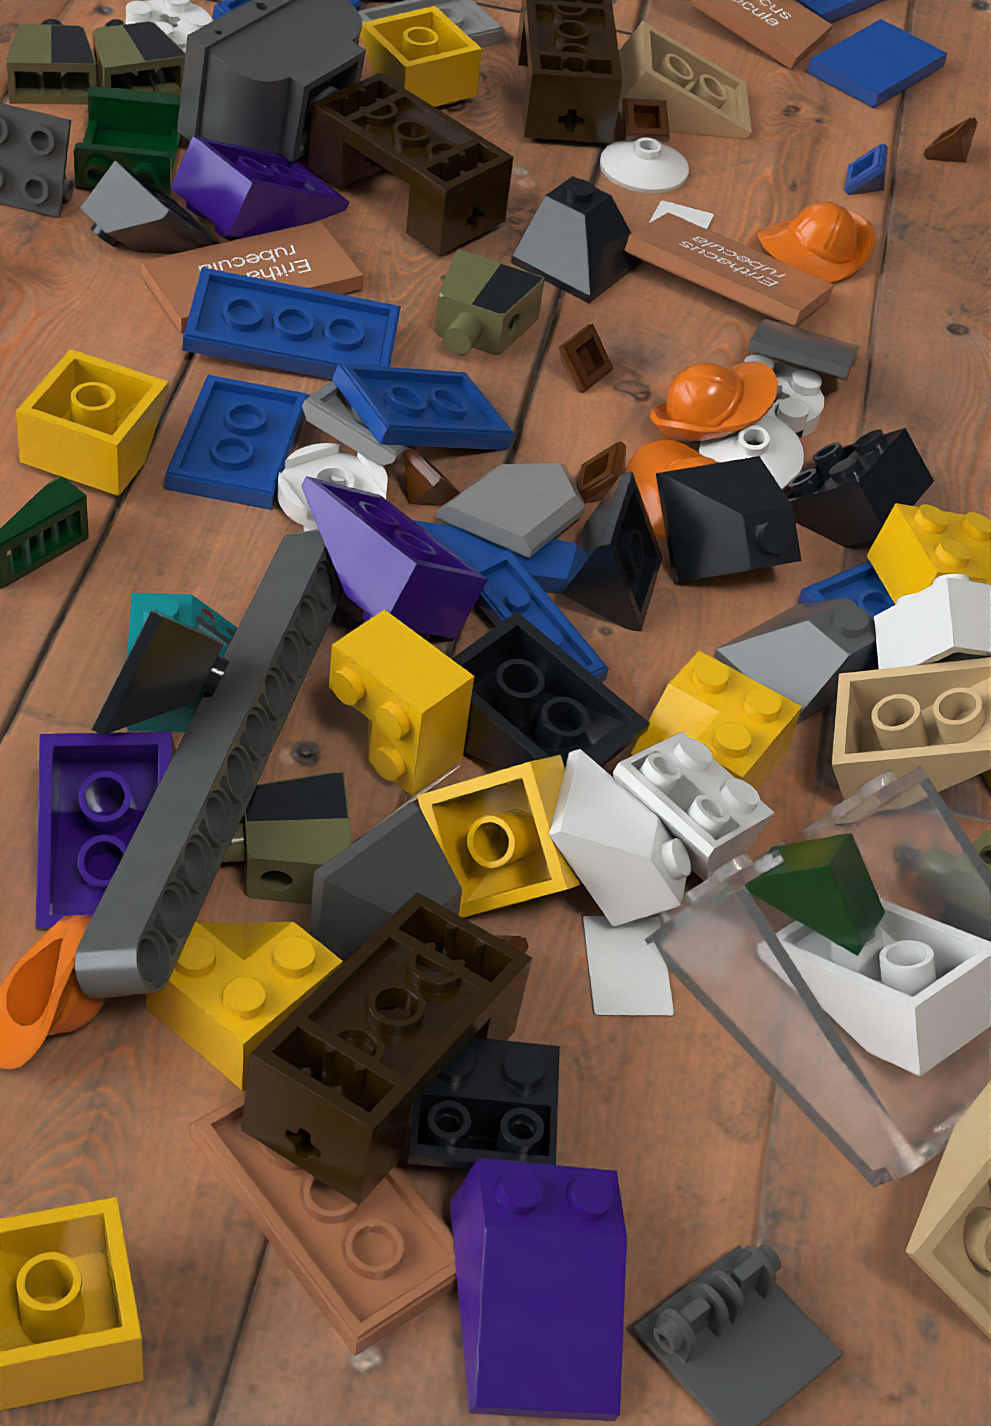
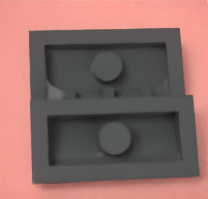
(804, 349)

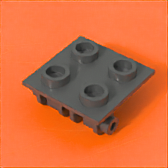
(33, 160)
(738, 1339)

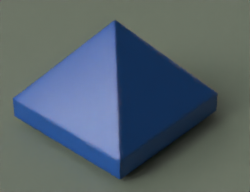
(867, 172)

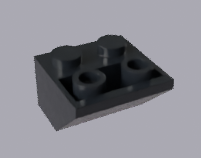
(857, 485)
(490, 1105)

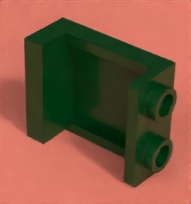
(134, 131)

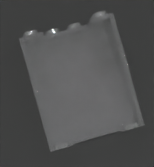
(737, 968)

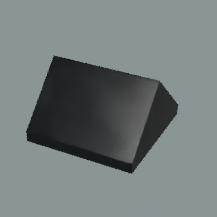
(616, 558)

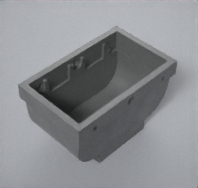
(261, 69)

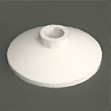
(644, 166)
(774, 444)

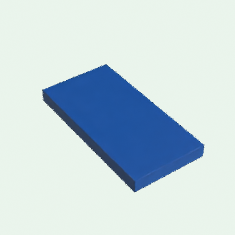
(287, 325)

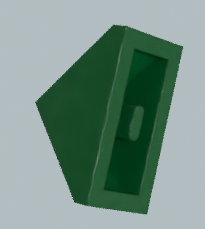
(824, 889)

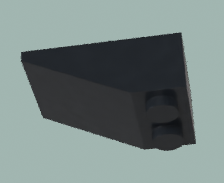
(539, 701)

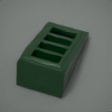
(43, 529)

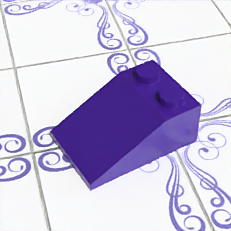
(251, 189)
(392, 561)
(88, 811)
(541, 1289)

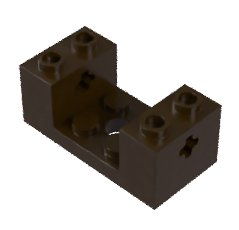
(571, 70)
(452, 172)
(342, 1077)

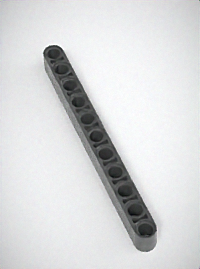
(210, 779)

